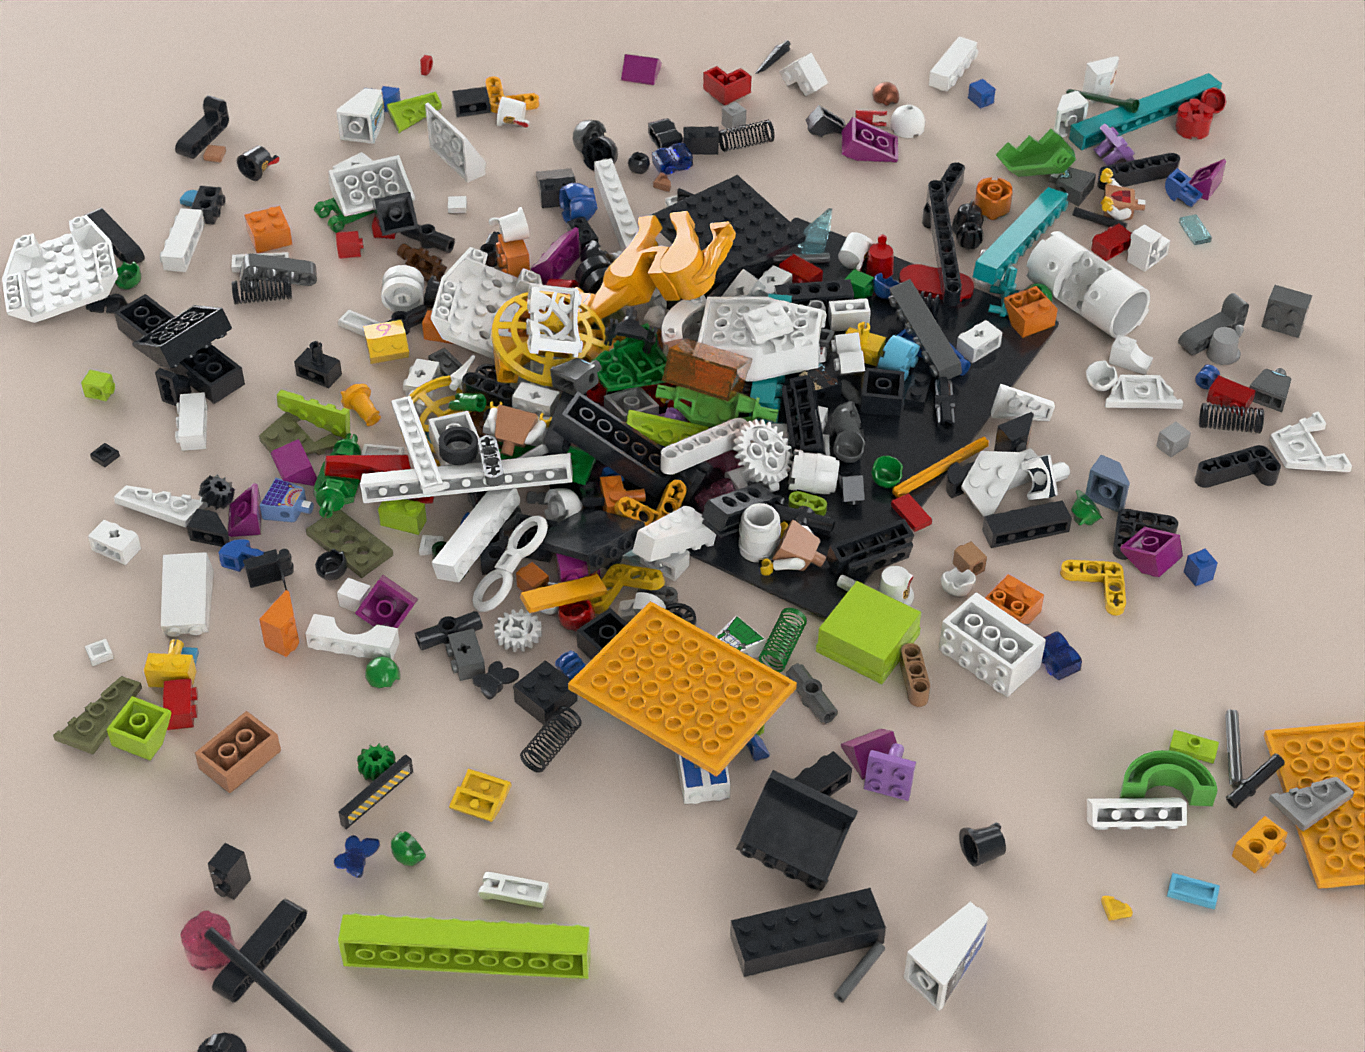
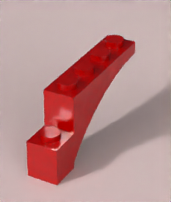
(356, 465)

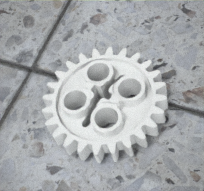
(763, 452)

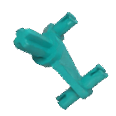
(1006, 288)

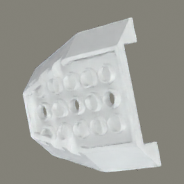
(45, 273)
(466, 296)
(772, 357)

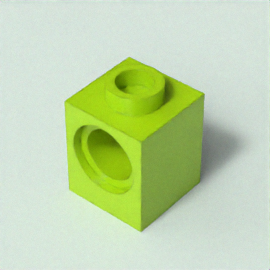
(98, 385)

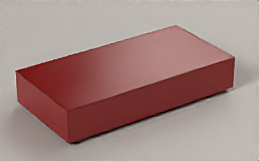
(911, 512)

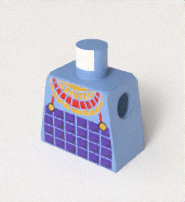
(284, 502)

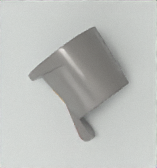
(1224, 345)

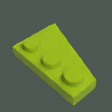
(412, 110)

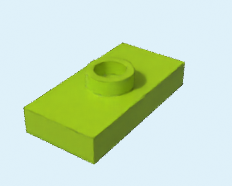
(1194, 746)

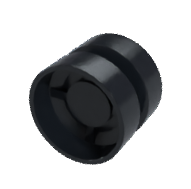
(591, 273)

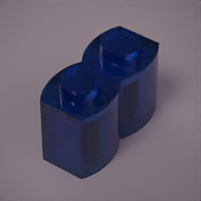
(672, 159)
(1060, 657)

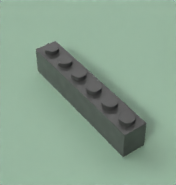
(925, 330)

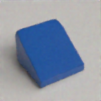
(757, 748)

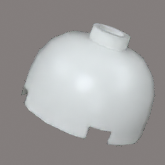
(907, 121)
(561, 504)

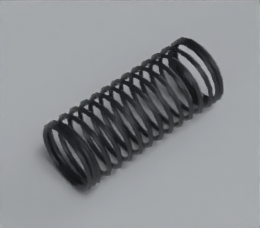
(722, 133)
(287, 291)
(1259, 420)
(566, 724)

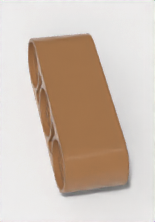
(914, 675)

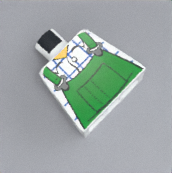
(742, 637)

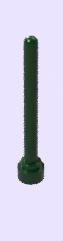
(1131, 104)

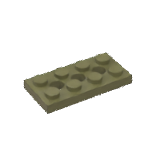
(350, 530)

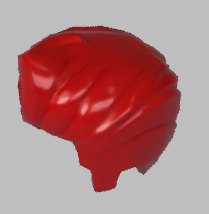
(576, 614)

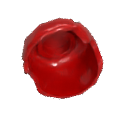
(1214, 98)

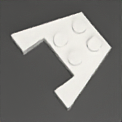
(1300, 451)

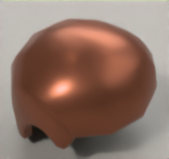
(886, 93)

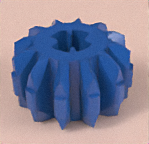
(569, 664)

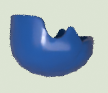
(882, 286)

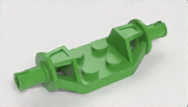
(713, 411)

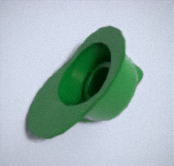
(1085, 510)

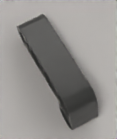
(265, 266)
(1232, 314)

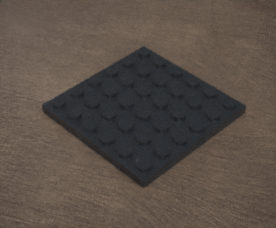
(757, 224)

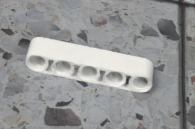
(700, 447)

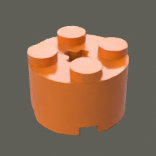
(994, 197)

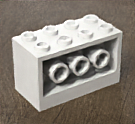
(991, 644)

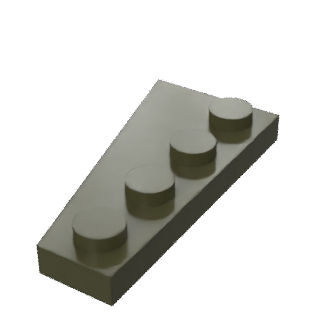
(91, 726)

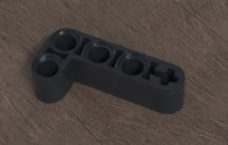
(206, 129)
(1239, 464)

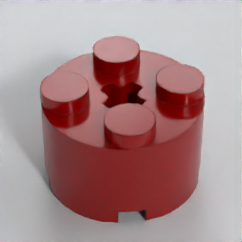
(1194, 119)

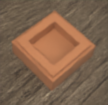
(214, 153)

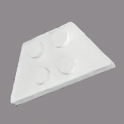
(1142, 392)
(991, 479)

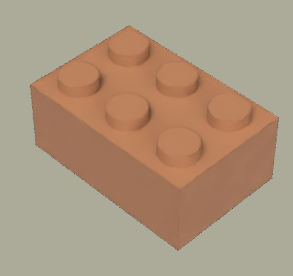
(238, 751)

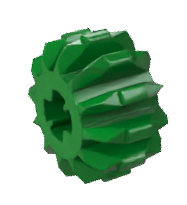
(375, 761)

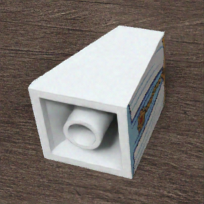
(361, 116)

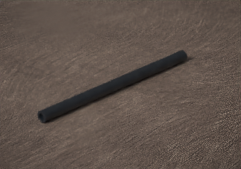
(275, 991)

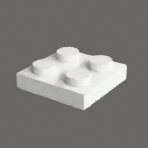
(767, 322)

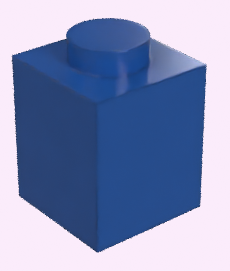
(981, 93)
(1200, 567)

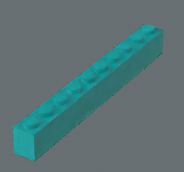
(1151, 109)
(1020, 236)

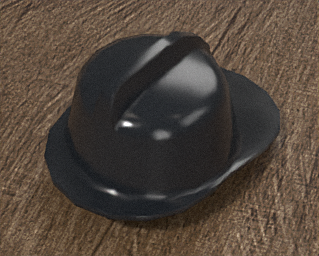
(967, 213)

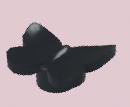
(493, 681)

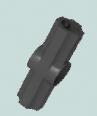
(812, 693)

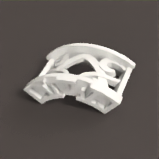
(682, 322)
(561, 341)

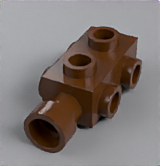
(422, 261)

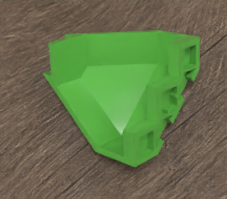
(1039, 157)

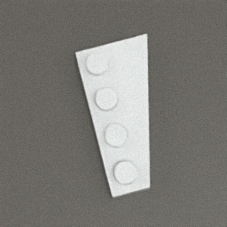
(160, 505)

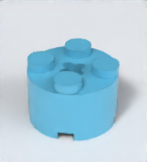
(899, 355)

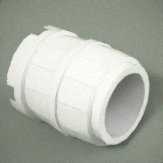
(813, 472)
(759, 532)

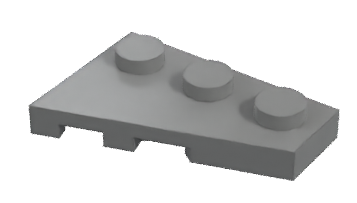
(1312, 803)

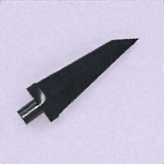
(777, 53)

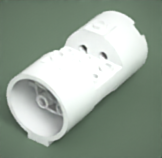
(1088, 285)

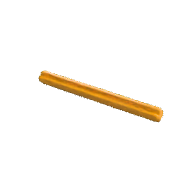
(940, 467)

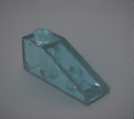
(817, 234)

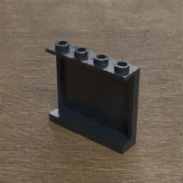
(591, 537)
(796, 830)

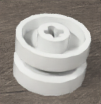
(402, 288)

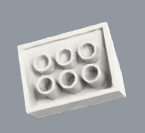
(453, 146)
(360, 184)

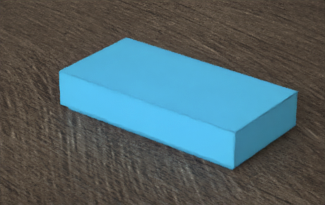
(1193, 891)

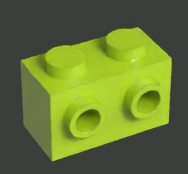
(403, 515)

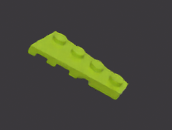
(321, 416)
(662, 429)

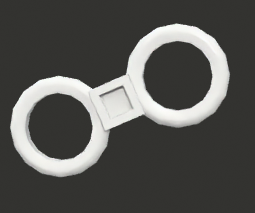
(508, 563)

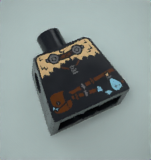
(826, 383)

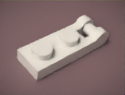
(513, 889)

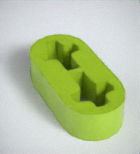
(808, 500)

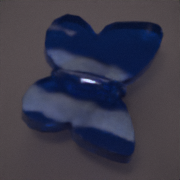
(356, 854)

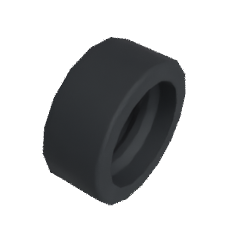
(456, 434)

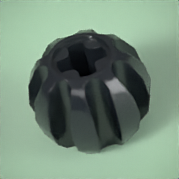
(969, 235)

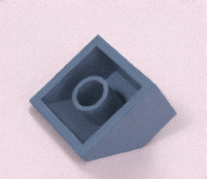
(1108, 484)

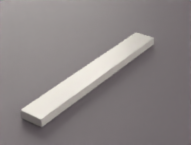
(417, 445)

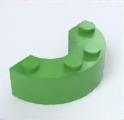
(1170, 770)

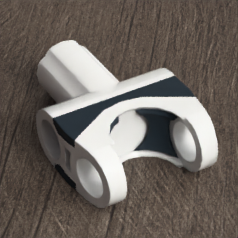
(1044, 476)

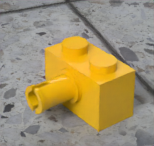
(870, 344)
(169, 666)

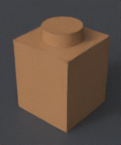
(969, 557)

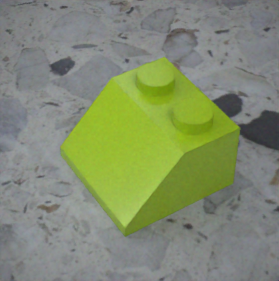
(139, 728)

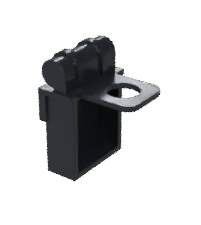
(694, 479)
(269, 567)

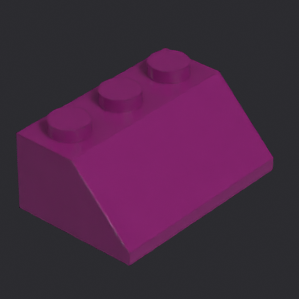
(558, 257)

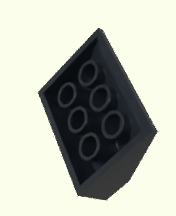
(184, 335)

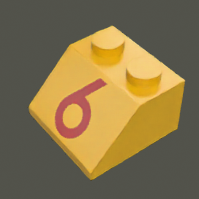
(386, 341)

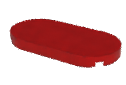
(927, 279)

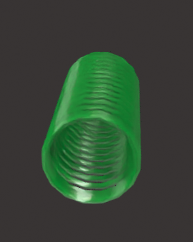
(776, 655)

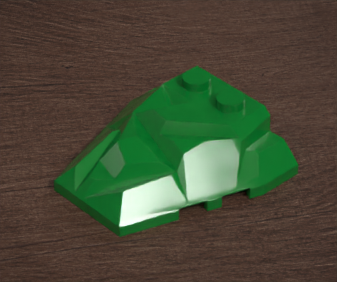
(629, 366)

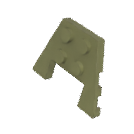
(286, 430)

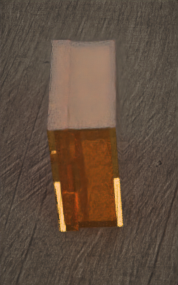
(706, 369)

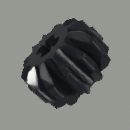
(216, 492)

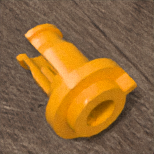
(357, 398)

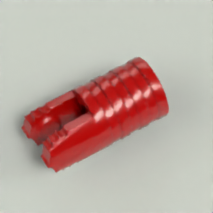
(867, 116)

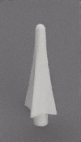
(457, 376)

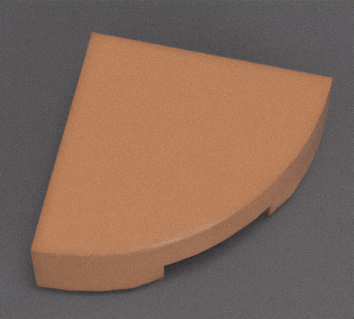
(662, 182)

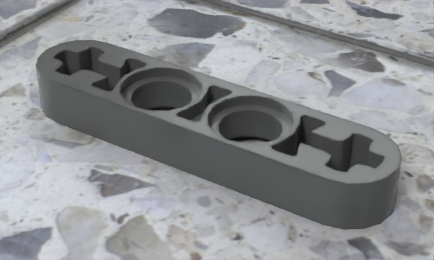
(491, 461)

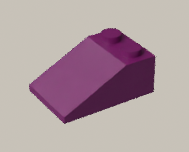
(868, 142)

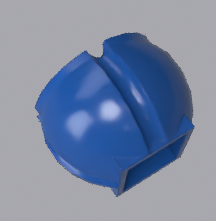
(577, 201)

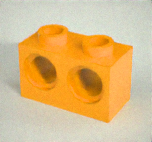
(1260, 844)

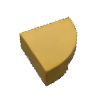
(1115, 909)

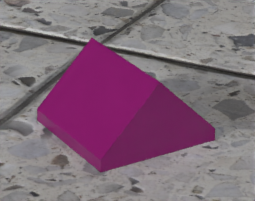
(640, 69)
(1208, 178)
(294, 464)
(245, 513)
(860, 747)

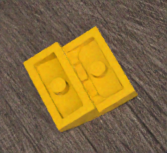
(480, 795)

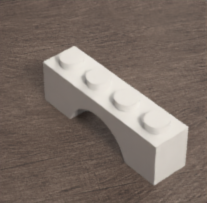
(325, 635)

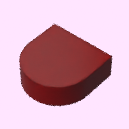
(426, 64)

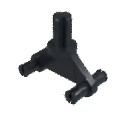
(630, 328)

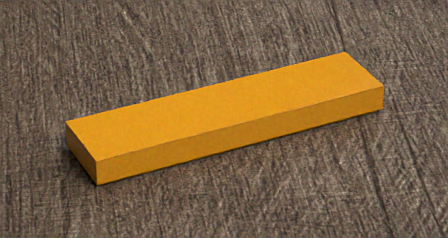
(563, 593)

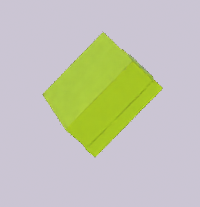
(868, 632)

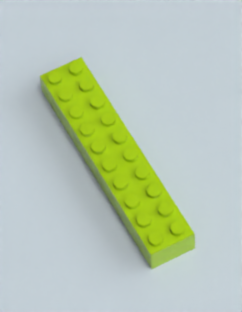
(465, 946)

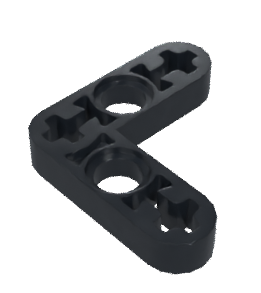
(1131, 526)

